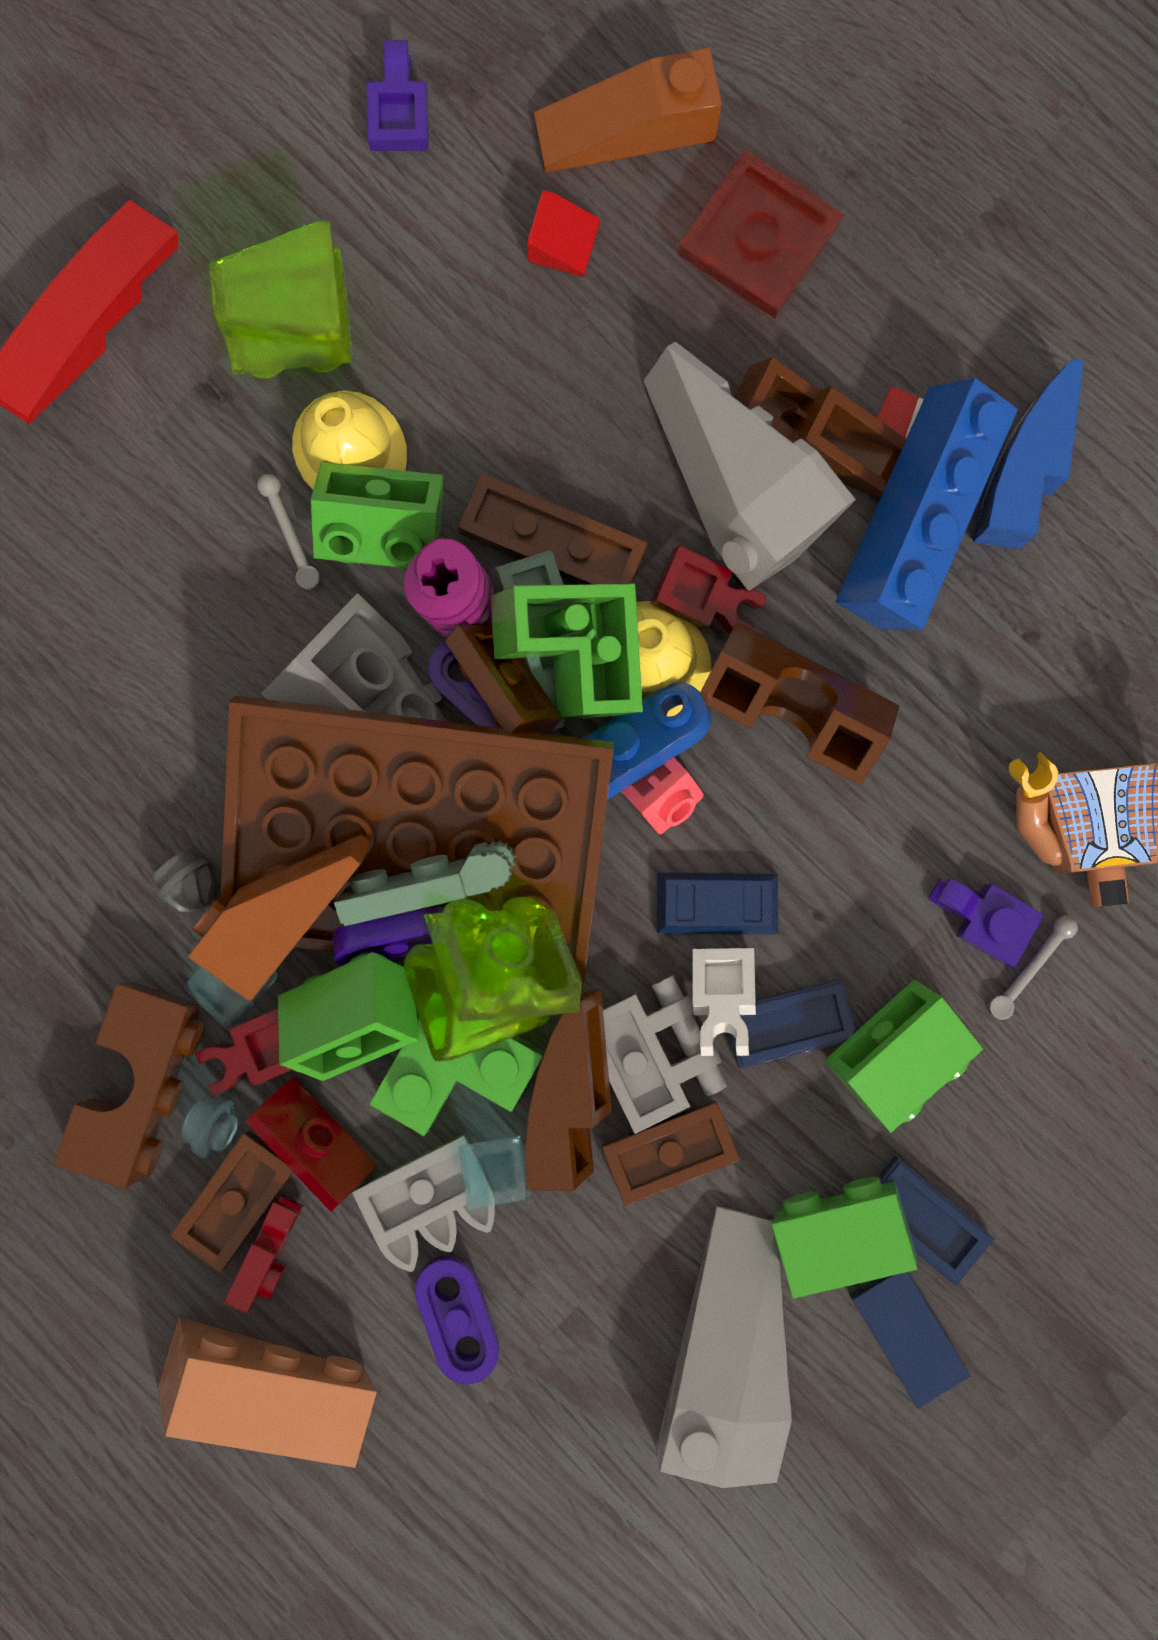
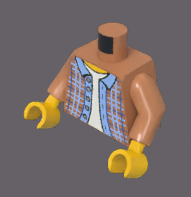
(1090, 822)

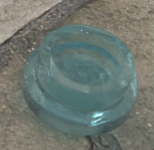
(210, 1125)

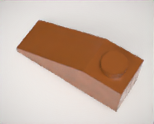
(634, 113)
(269, 916)

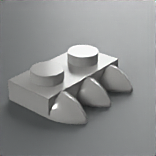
(420, 1198)

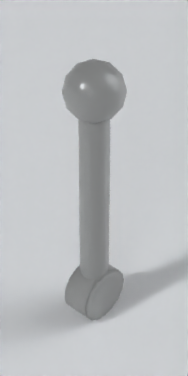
(306, 576)
(1002, 1005)

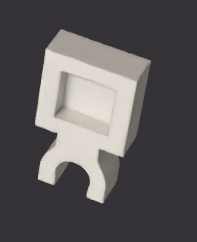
(724, 992)

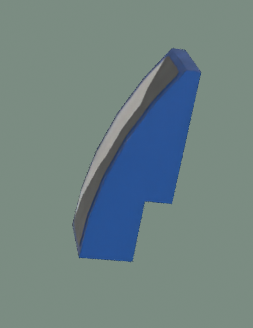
(1032, 463)

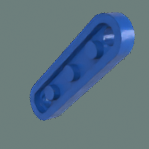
(651, 737)

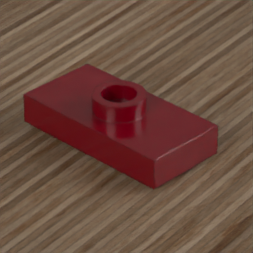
(311, 1143)

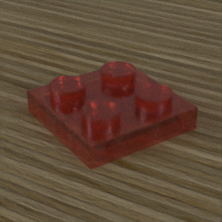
(760, 234)

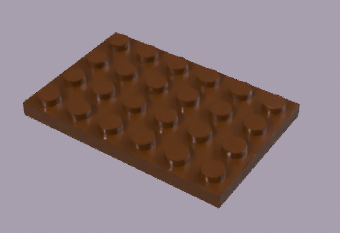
(416, 791)

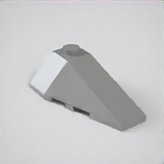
(748, 481)
(357, 666)
(731, 1378)

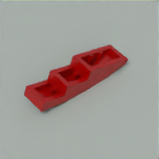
(77, 309)

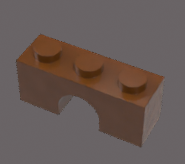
(839, 717)
(120, 1140)

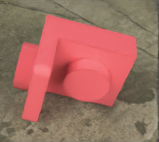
(665, 795)

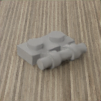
(638, 1066)

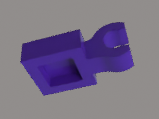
(398, 106)
(992, 920)

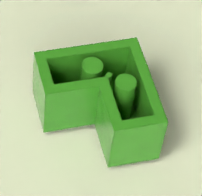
(586, 632)
(420, 1085)

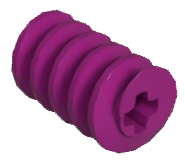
(449, 586)

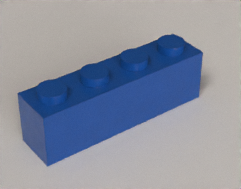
(927, 505)

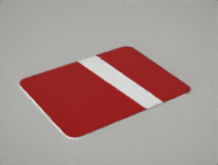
(900, 410)

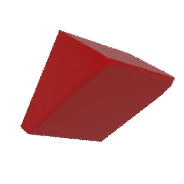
(562, 235)

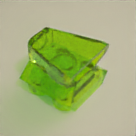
(283, 303)
(490, 975)

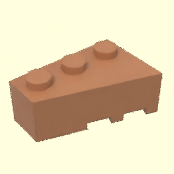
(263, 1396)

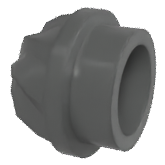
(186, 882)

